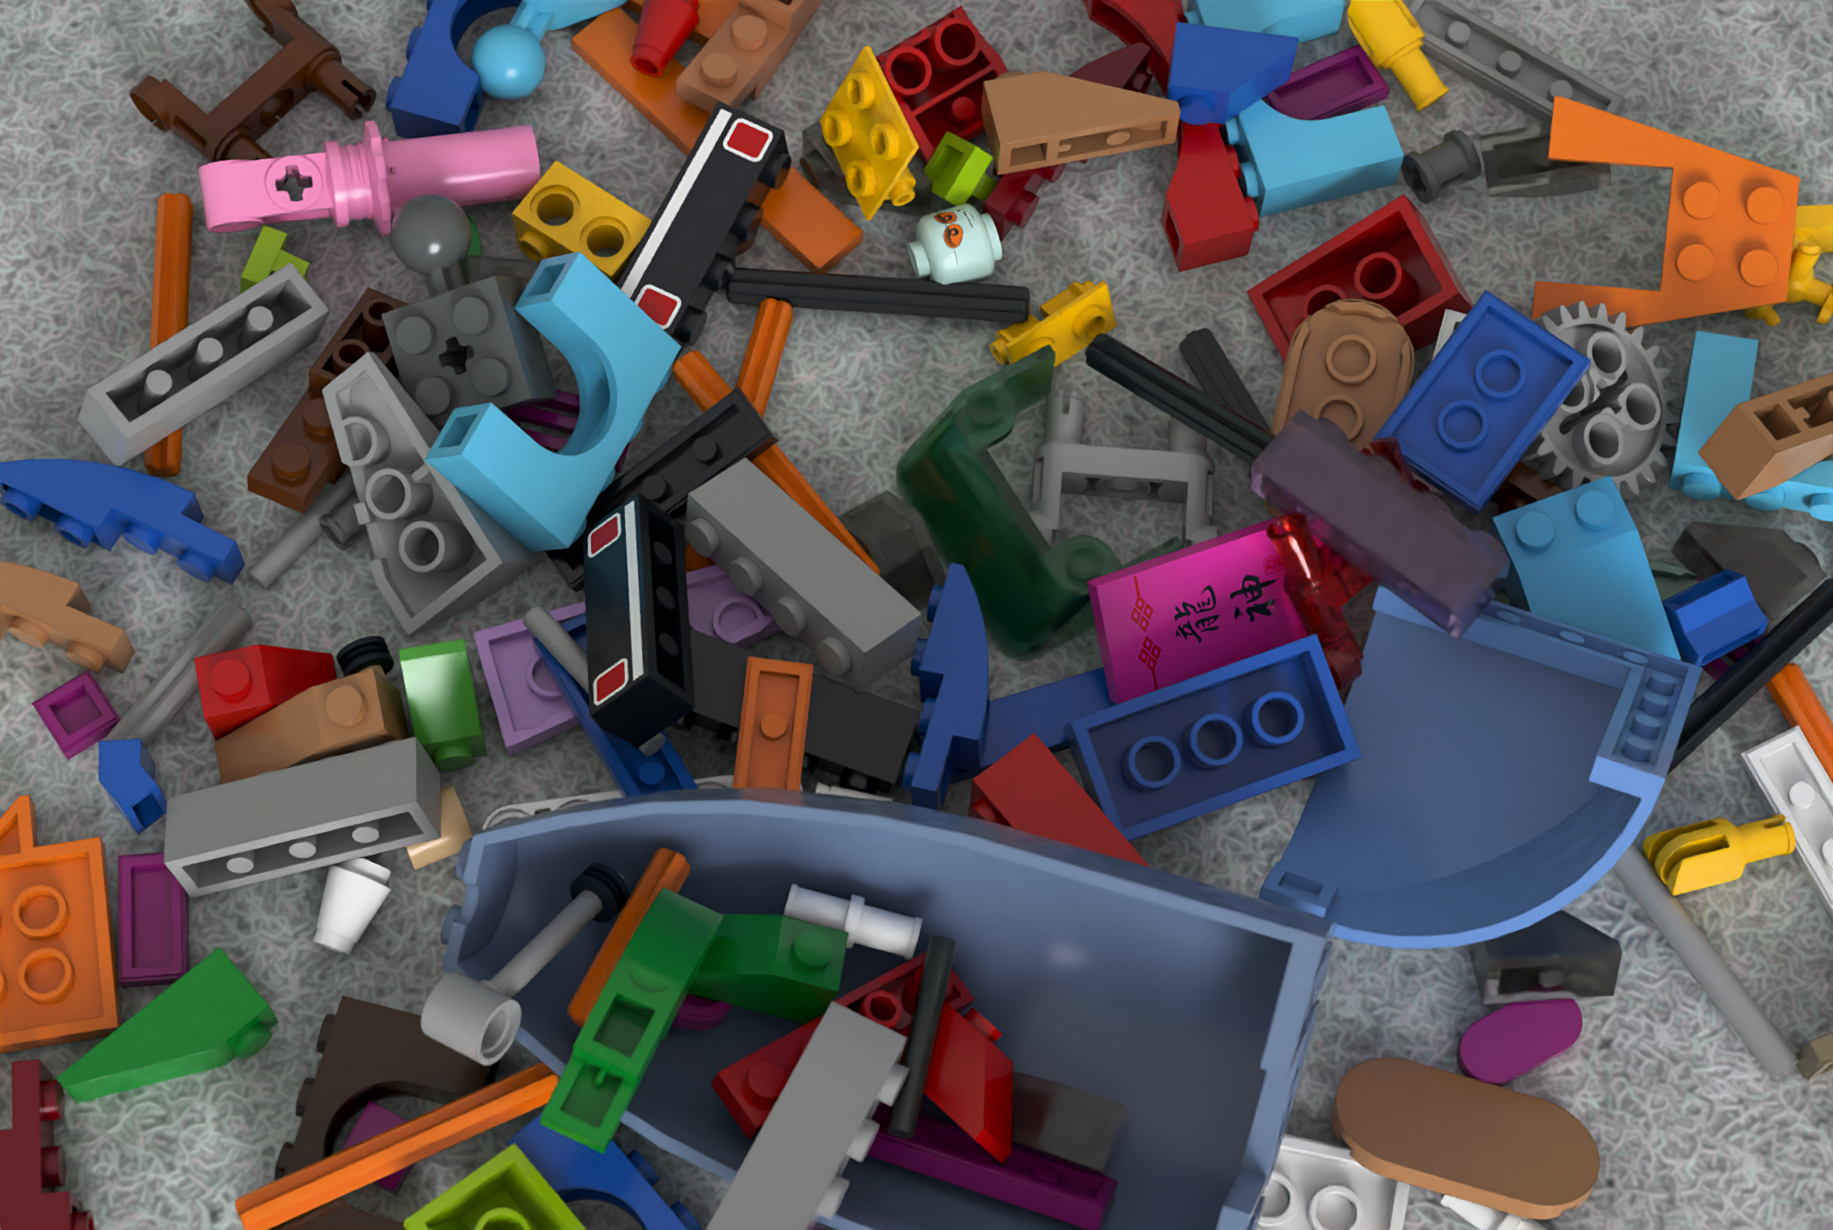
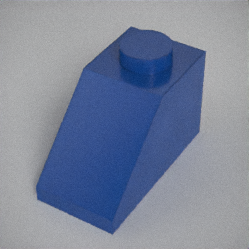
(1225, 70)

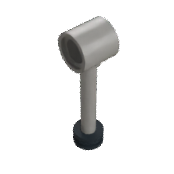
(481, 1015)

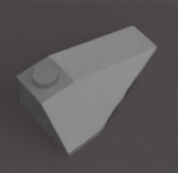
(426, 536)

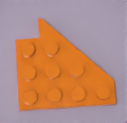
(54, 938)

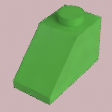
(444, 703)

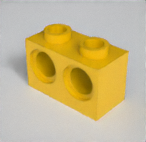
(594, 222)

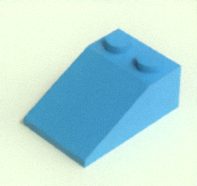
(1584, 566)

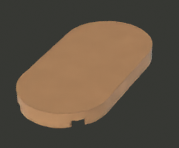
(1347, 367)
(1465, 1138)

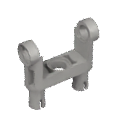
(1069, 467)

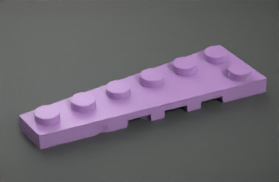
(527, 697)

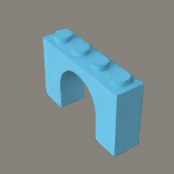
(1294, 160)
(618, 367)
(1715, 383)

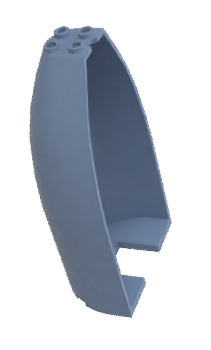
(1083, 961)

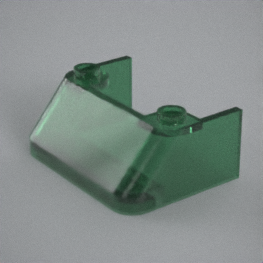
(1025, 589)

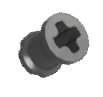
(1441, 166)

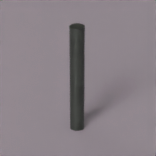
(922, 1036)

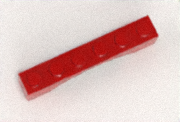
(1204, 204)

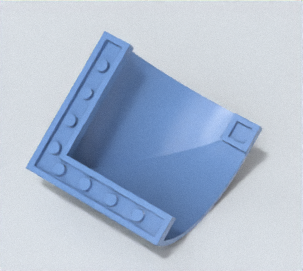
(1486, 777)

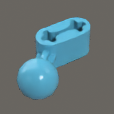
(511, 54)

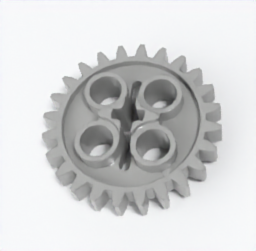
(1619, 430)

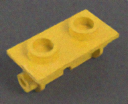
(1069, 325)

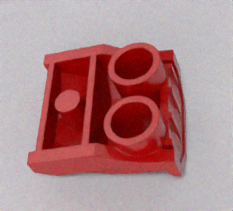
(946, 77)

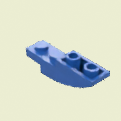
(104, 501)
(953, 689)

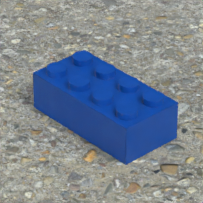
(1213, 739)

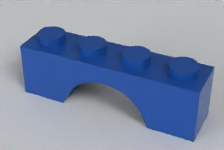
(437, 88)
(612, 1177)

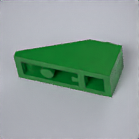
(773, 966)
(183, 1031)

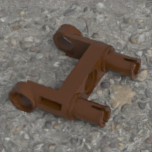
(233, 127)

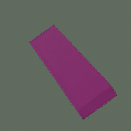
(1021, 1180)

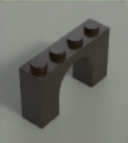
(366, 1058)

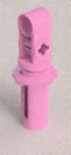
(371, 178)

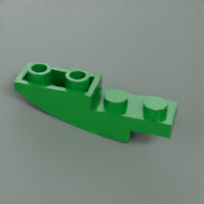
(631, 1019)

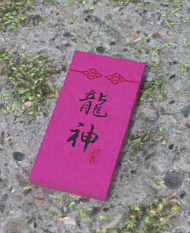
(1192, 612)

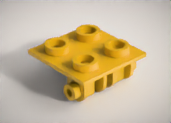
(870, 137)

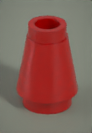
(662, 33)

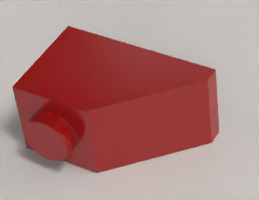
(254, 680)
(972, 1079)

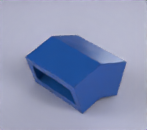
(1714, 617)
(130, 783)

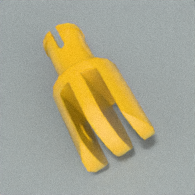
(1394, 42)
(1715, 850)

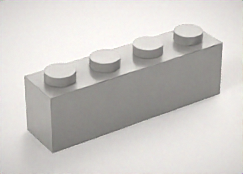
(202, 365)
(801, 575)
(303, 817)
(816, 1127)

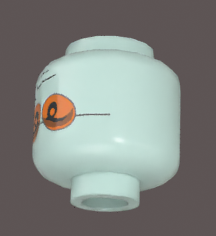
(955, 246)

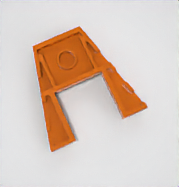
(1724, 223)

